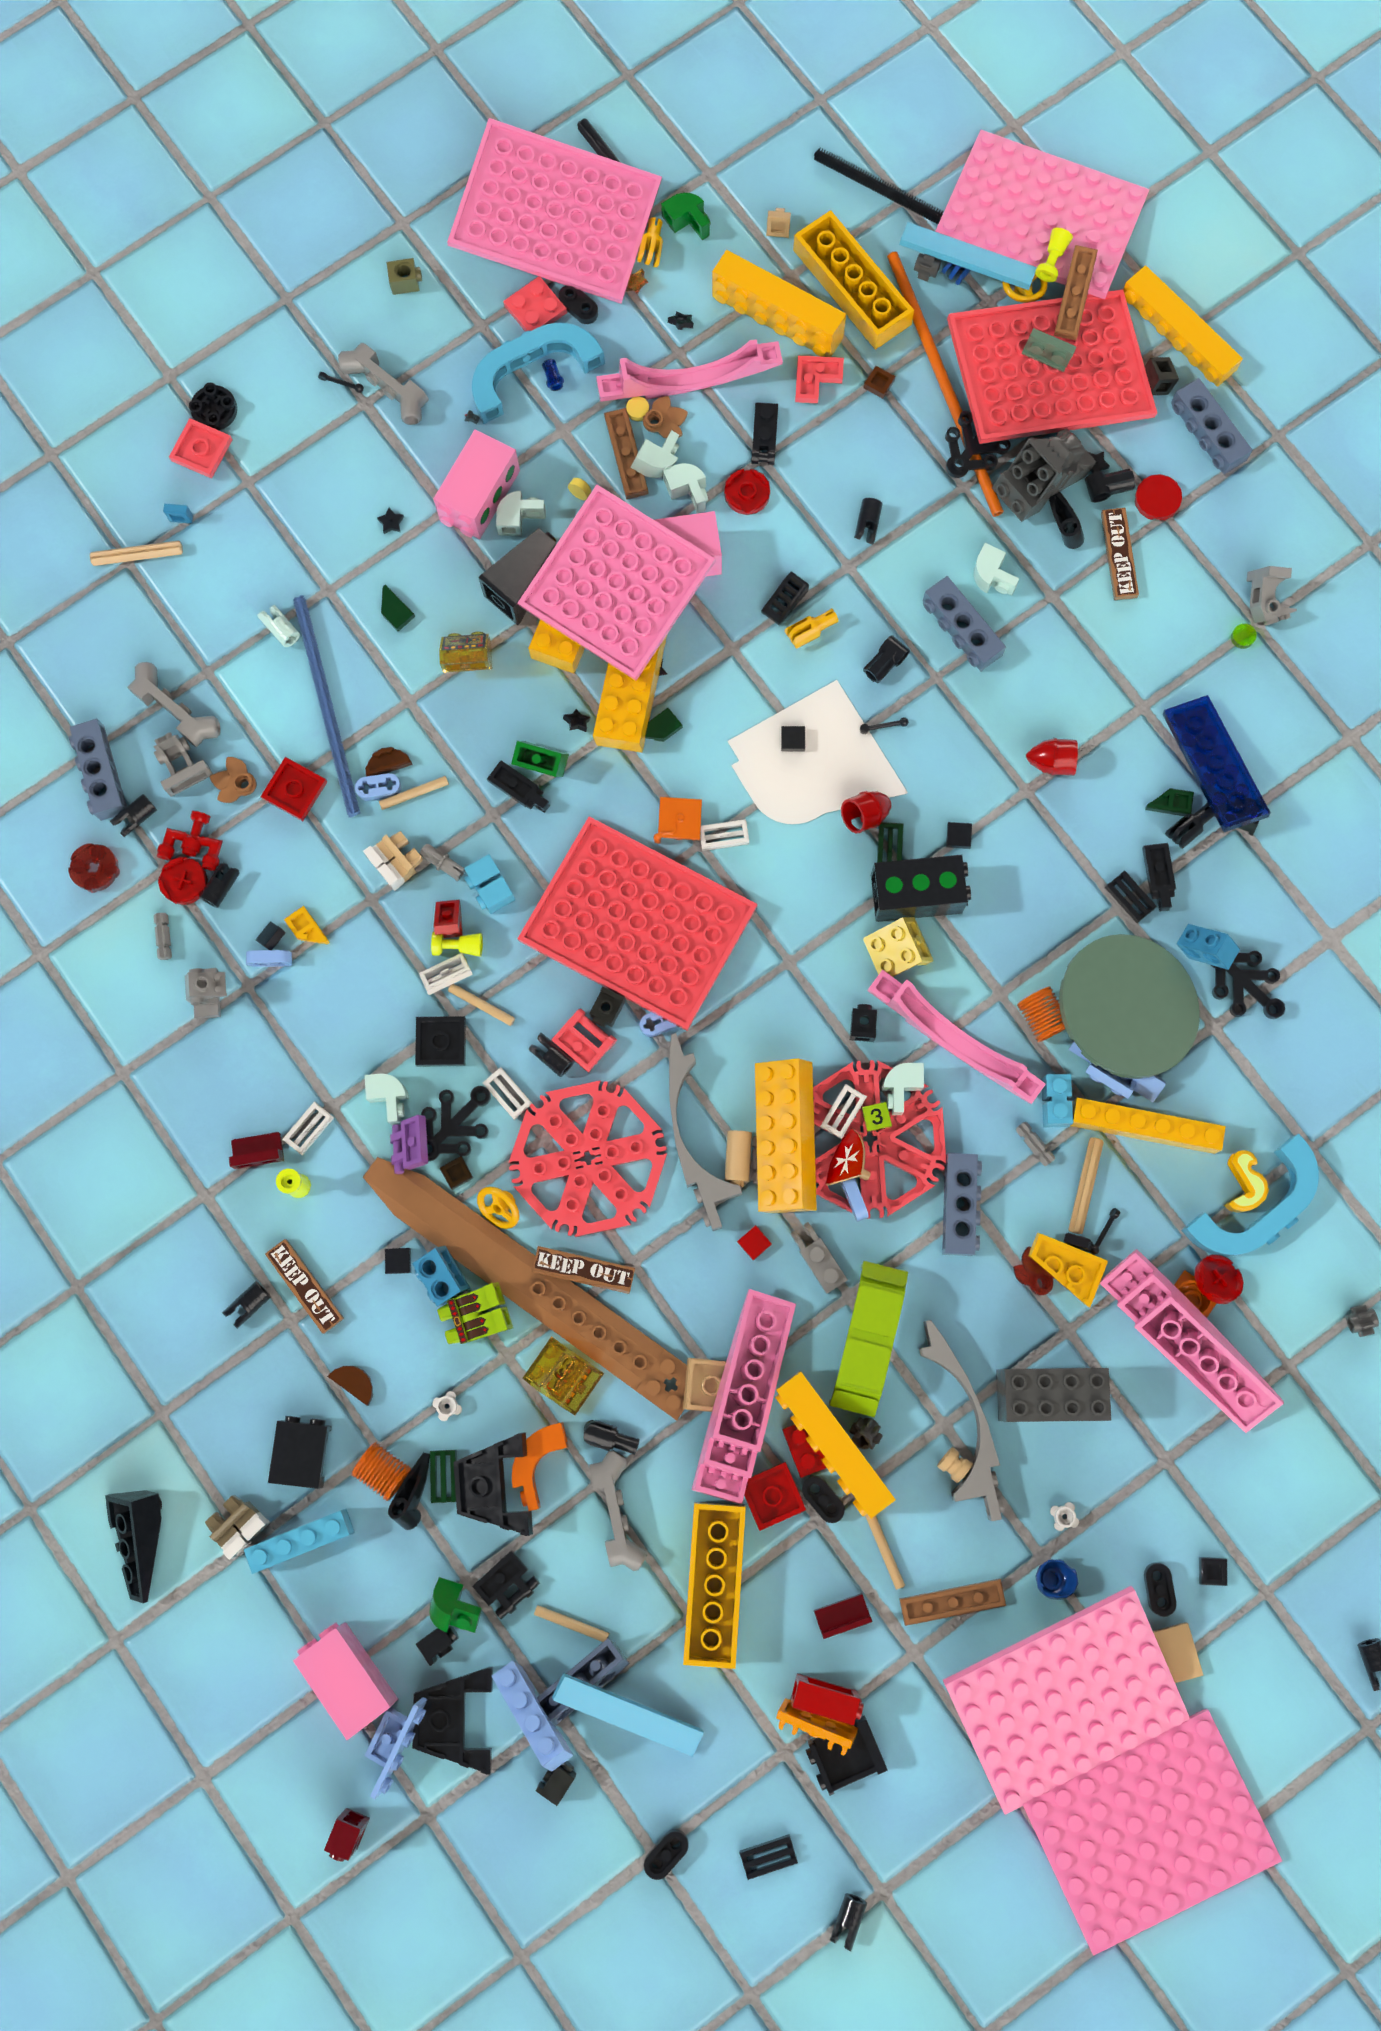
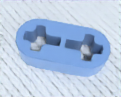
(378, 792)
(269, 958)
(660, 1028)
(855, 1199)

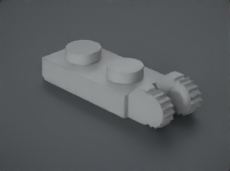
(820, 1260)

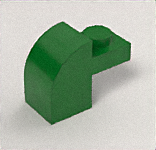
(685, 210)
(448, 1609)

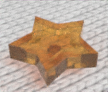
(636, 281)

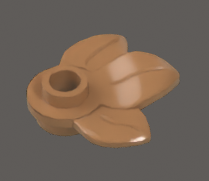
(668, 417)
(230, 781)

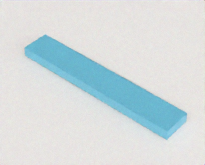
(968, 256)
(627, 1714)

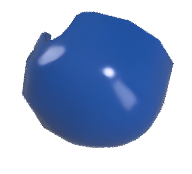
(1056, 1579)

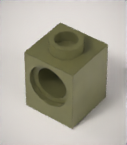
(401, 284)

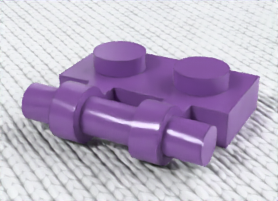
(409, 1144)

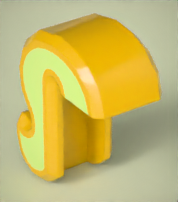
(1251, 1182)

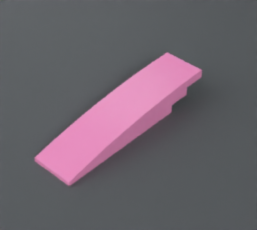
(1190, 1341)
(744, 1397)

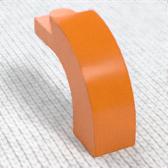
(523, 1470)

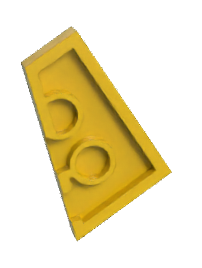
(1070, 1266)

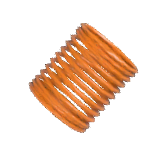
(1032, 1002)
(378, 1474)

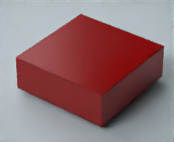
(754, 1242)

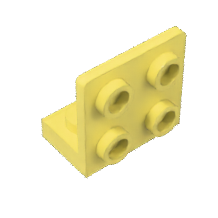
(898, 947)

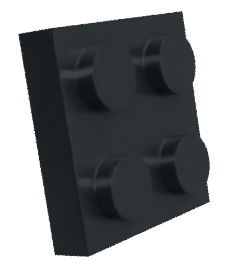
(440, 1041)

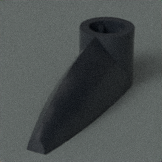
(1067, 521)
(405, 1503)

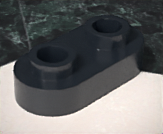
(576, 304)
(822, 1499)
(1160, 1588)
(666, 1853)

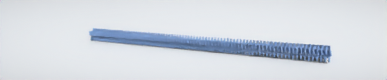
(326, 706)

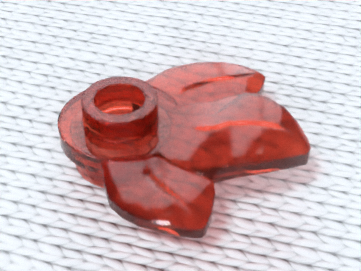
(1030, 1272)

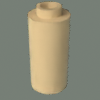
(738, 1157)

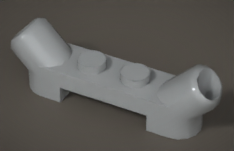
(365, 361)
(192, 728)
(604, 1477)

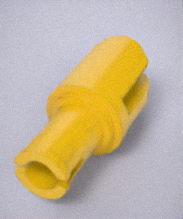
(651, 243)
(810, 628)

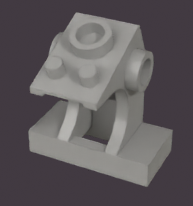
(1263, 594)
(171, 748)
(204, 991)

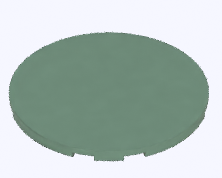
(1129, 1006)

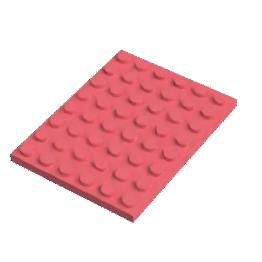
(1026, 398)
(637, 923)

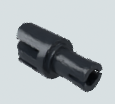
(1189, 826)
(607, 1437)

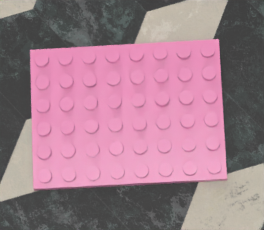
(1018, 194)
(554, 211)
(1067, 1699)
(1151, 1832)

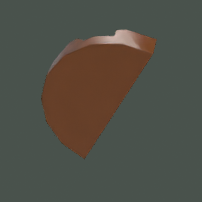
(386, 761)
(354, 1381)

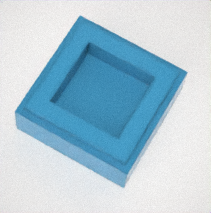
(178, 513)

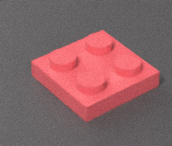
(535, 305)
(200, 448)

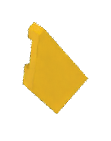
(305, 927)

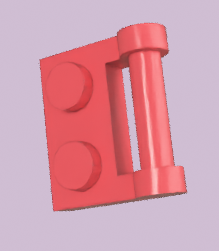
(578, 1046)

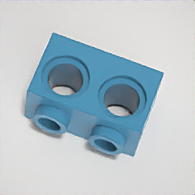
(1208, 946)
(446, 1271)

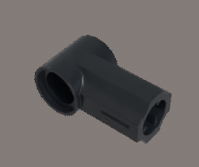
(1102, 485)
(890, 654)

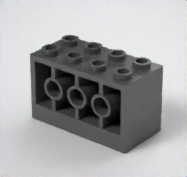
(1053, 1394)

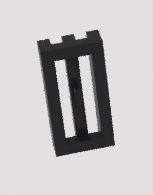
(1137, 890)
(770, 1867)

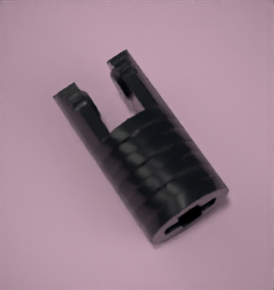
(868, 518)
(139, 812)
(219, 885)
(555, 1058)
(250, 1300)
(1371, 1656)
(849, 1917)

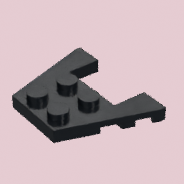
(482, 1486)
(443, 1725)

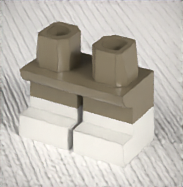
(238, 1529)

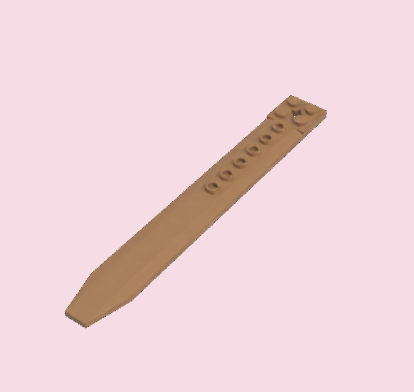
(549, 1299)

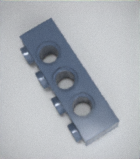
(1211, 414)
(947, 593)
(113, 800)
(952, 1242)
(595, 1669)

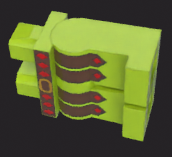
(467, 1315)

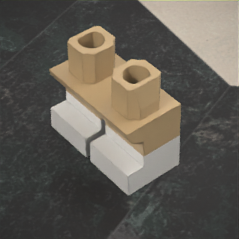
(391, 862)

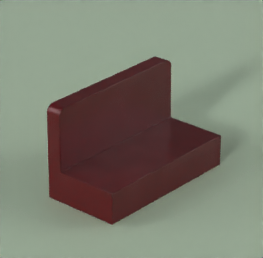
(256, 1150)
(842, 1616)

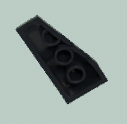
(137, 1525)

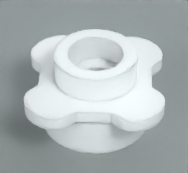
(439, 1404)
(1070, 1521)

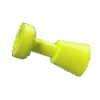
(1058, 243)
(467, 944)
(293, 1183)

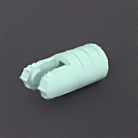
(280, 626)

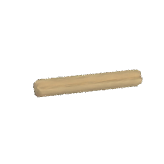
(136, 553)
(1085, 1185)

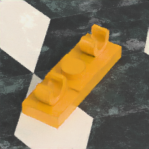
(817, 1726)

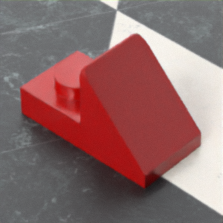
(448, 919)

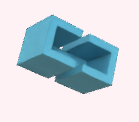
(489, 884)
(1057, 1111)

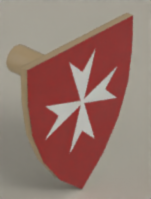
(848, 1160)

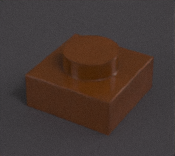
(879, 382)

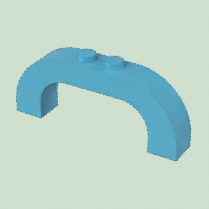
(525, 350)
(1303, 1185)

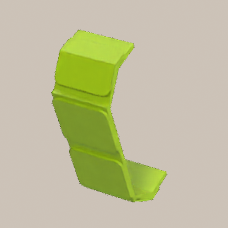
(870, 1339)

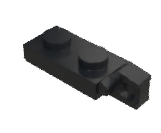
(518, 787)
(1159, 874)

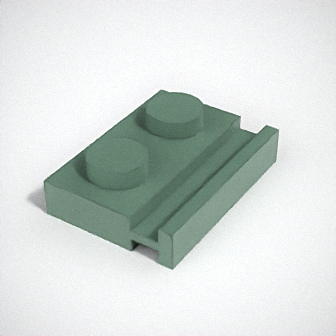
(1048, 350)

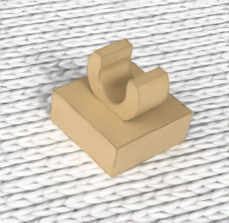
(778, 223)

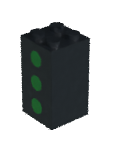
(920, 887)

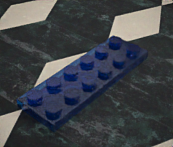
(1216, 763)

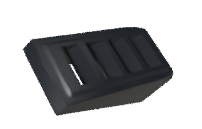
(798, 583)

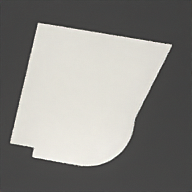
(833, 768)

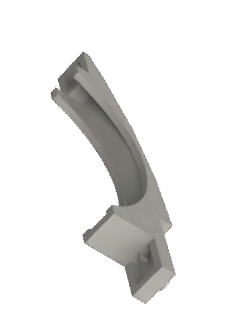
(710, 1188)
(979, 1479)

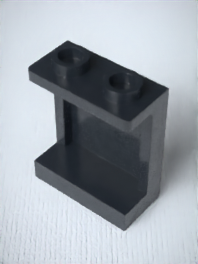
(299, 1453)
(858, 1762)

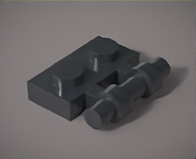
(500, 1578)

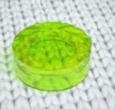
(1243, 636)

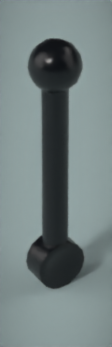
(358, 387)
(864, 728)
(1114, 1213)

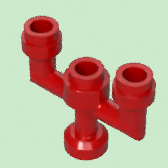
(192, 843)

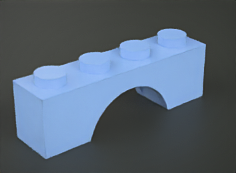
(538, 1729)

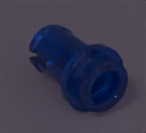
(554, 380)

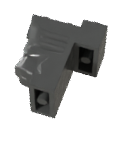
(1041, 471)

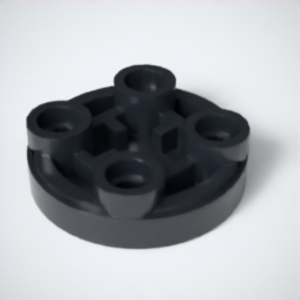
(213, 406)

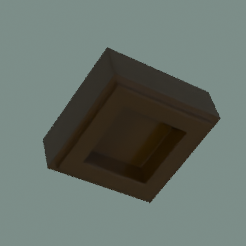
(456, 1172)

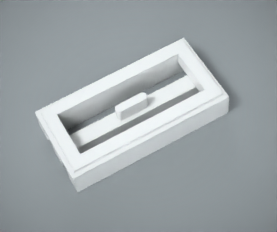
(724, 844)
(446, 976)
(854, 1093)
(520, 1109)
(295, 1145)

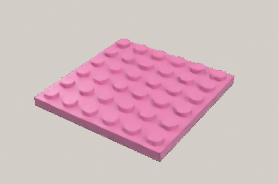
(616, 582)

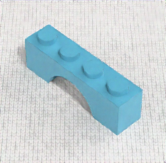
(299, 1541)

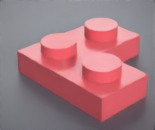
(814, 370)

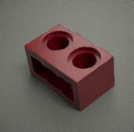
(346, 1835)

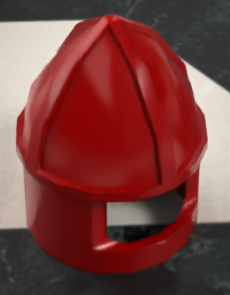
(1055, 756)
(869, 807)

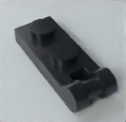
(764, 433)

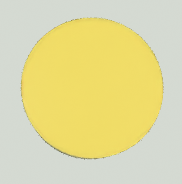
(637, 408)
(579, 488)

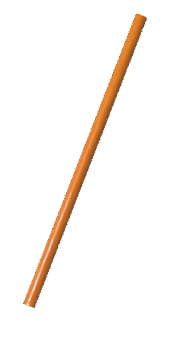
(941, 374)

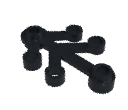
(972, 448)
(1242, 979)
(451, 1127)

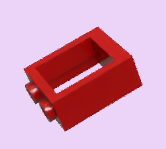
(826, 1699)

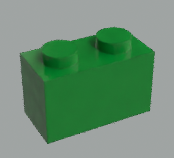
(540, 758)

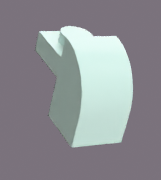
(653, 459)
(685, 480)
(513, 509)
(988, 571)
(900, 1079)
(389, 1089)

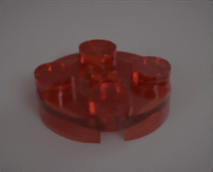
(80, 864)

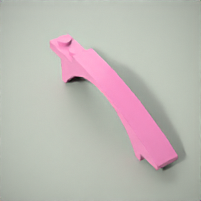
(653, 383)
(924, 1017)

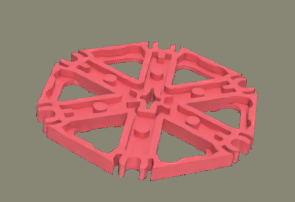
(890, 1148)
(602, 1175)

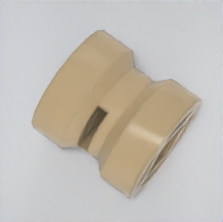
(954, 1465)

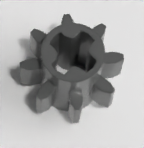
(927, 266)
(1362, 1320)
(866, 1433)

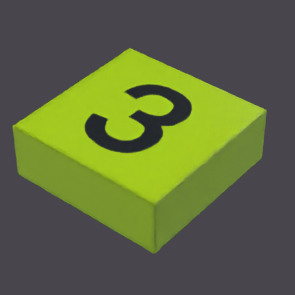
(876, 1117)

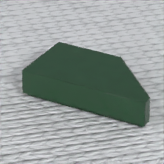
(395, 610)
(663, 726)
(1172, 802)

